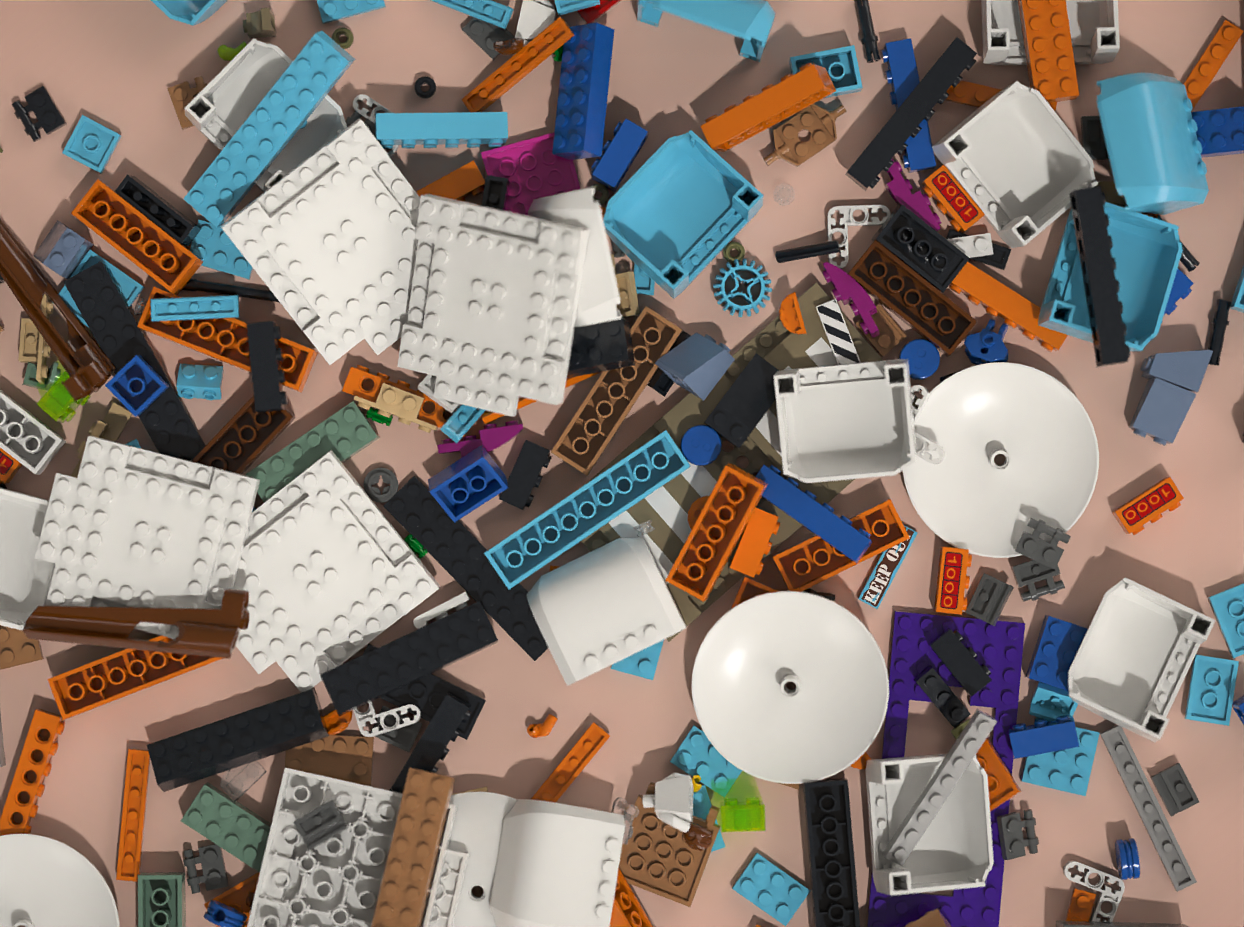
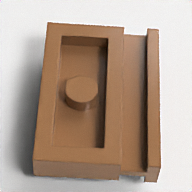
(889, 332)

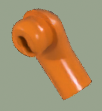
(542, 729)

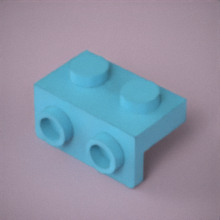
(200, 381)
(1051, 702)

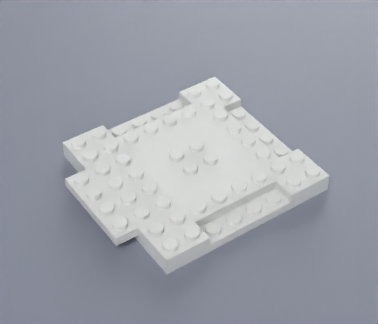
(337, 243)
(492, 304)
(144, 532)
(323, 575)
(344, 875)

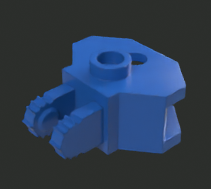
(987, 345)

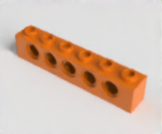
(354, 386)
(55, 725)

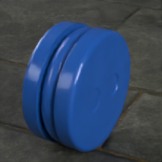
(922, 358)
(701, 445)
(1127, 859)
(224, 915)

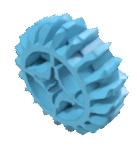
(733, 272)

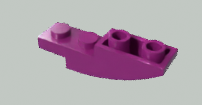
(917, 203)
(849, 291)
(490, 438)

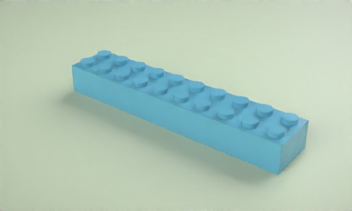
(269, 128)
(587, 509)

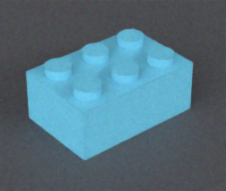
(840, 65)

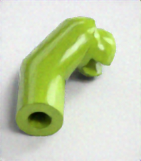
(228, 53)

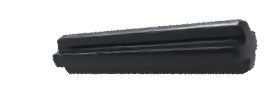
(807, 251)

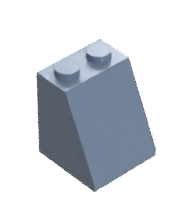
(63, 250)
(696, 364)
(1178, 368)
(1161, 411)

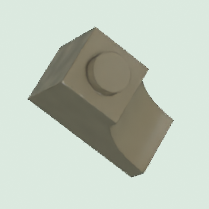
(260, 24)

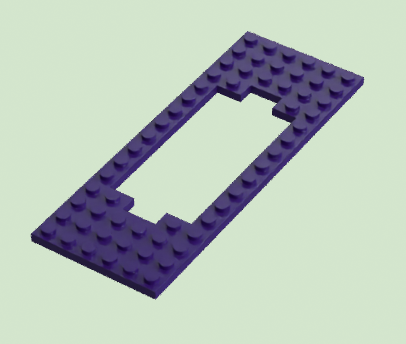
(1001, 652)

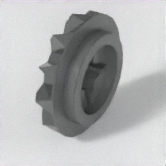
(388, 477)

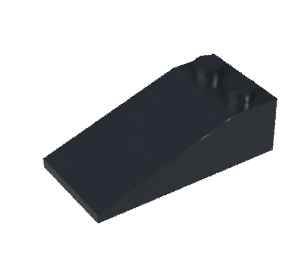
(921, 247)
(745, 402)

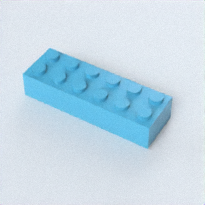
(441, 129)

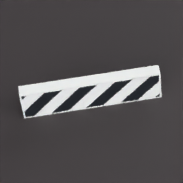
(837, 333)

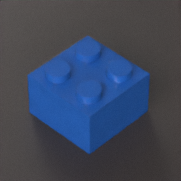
(137, 385)

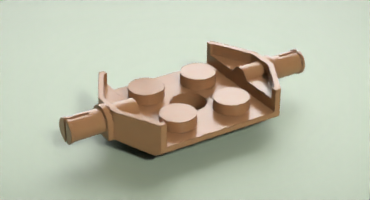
(822, 132)

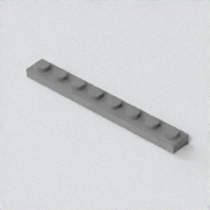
(939, 787)
(1148, 808)

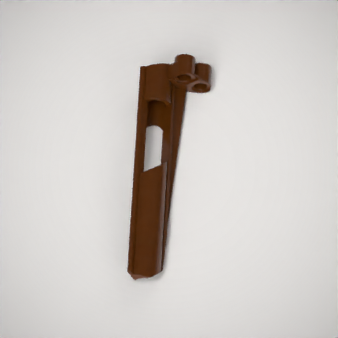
(81, 355)
(200, 630)

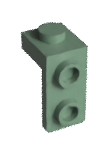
(30, 376)

